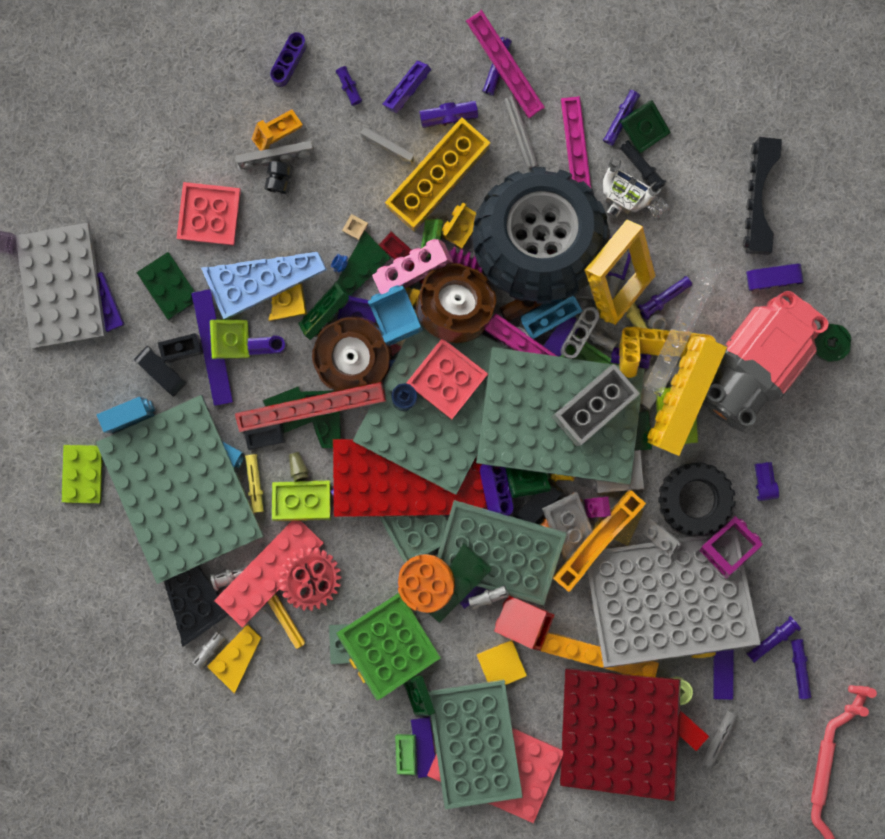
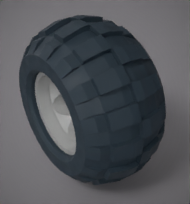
(539, 196)

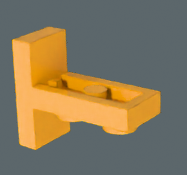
(276, 129)

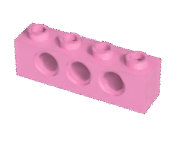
(439, 259)

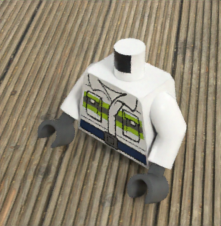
(625, 191)

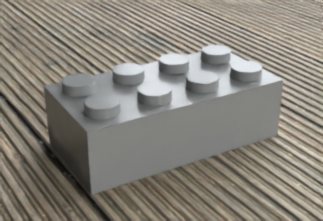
(595, 405)

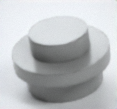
(657, 322)

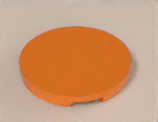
(426, 583)

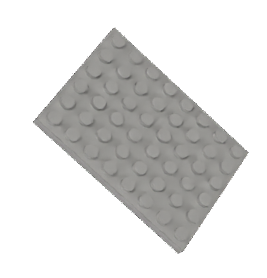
(669, 605)

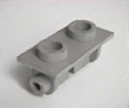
(661, 537)

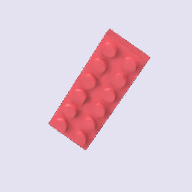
(260, 578)

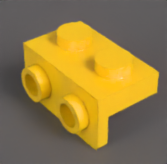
(460, 227)

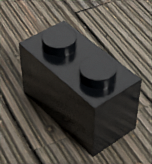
(180, 348)

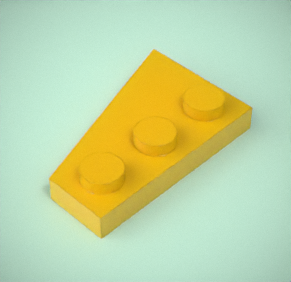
(288, 304)
(235, 658)

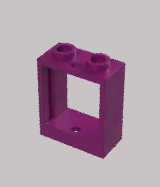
(717, 560)

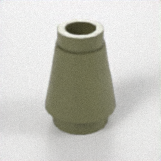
(297, 467)

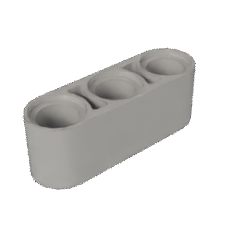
(583, 324)

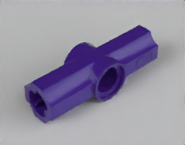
(448, 113)

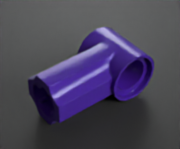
(264, 345)
(766, 483)

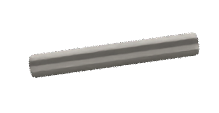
(520, 132)

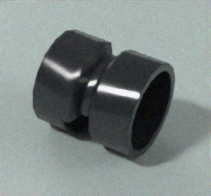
(280, 171)

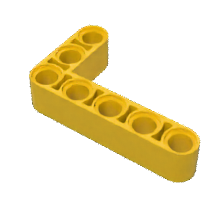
(644, 341)

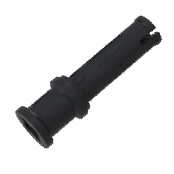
(648, 173)

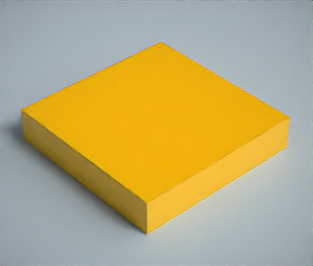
(501, 663)

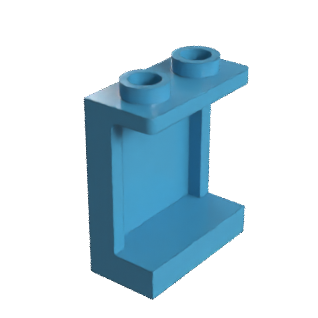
(395, 315)

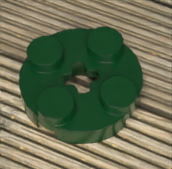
(842, 343)

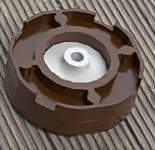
(455, 303)
(347, 336)

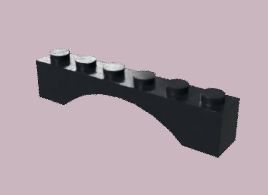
(759, 235)

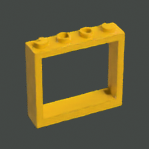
(630, 237)

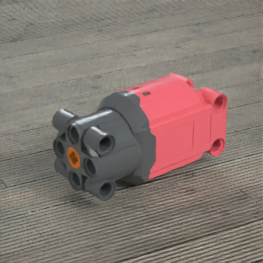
(764, 359)

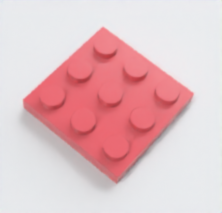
(208, 213)
(447, 378)

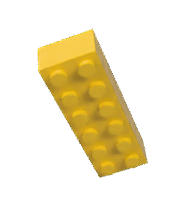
(437, 174)
(686, 394)

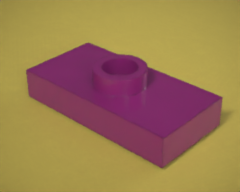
(597, 507)

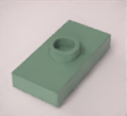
(337, 651)

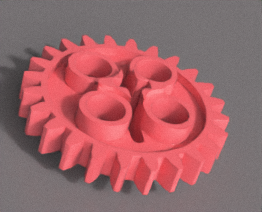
(294, 585)

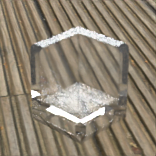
(263, 623)

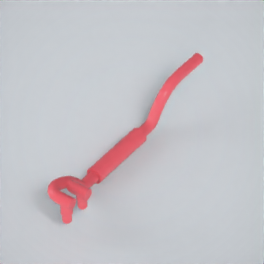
(826, 755)

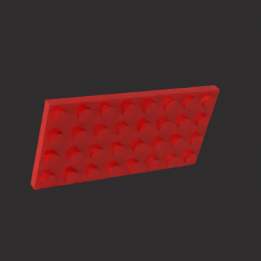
(377, 487)

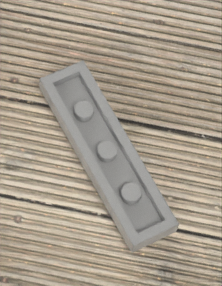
(282, 153)

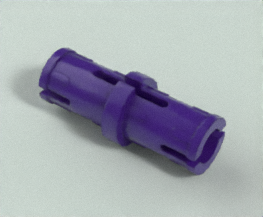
(344, 75)

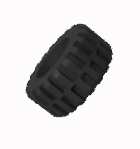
(722, 494)

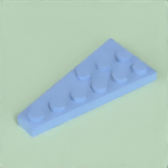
(252, 282)

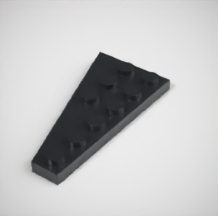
(193, 603)

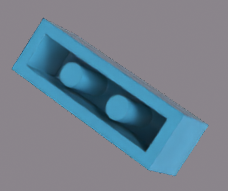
(549, 315)

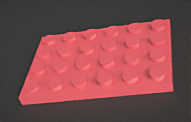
(536, 768)

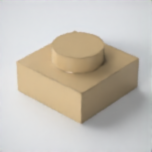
(355, 227)

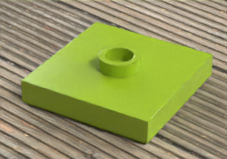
(229, 339)

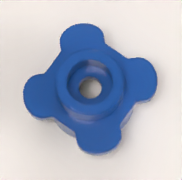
(339, 263)

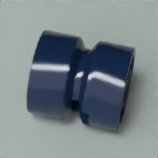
(404, 397)

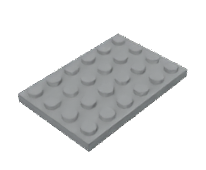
(60, 285)

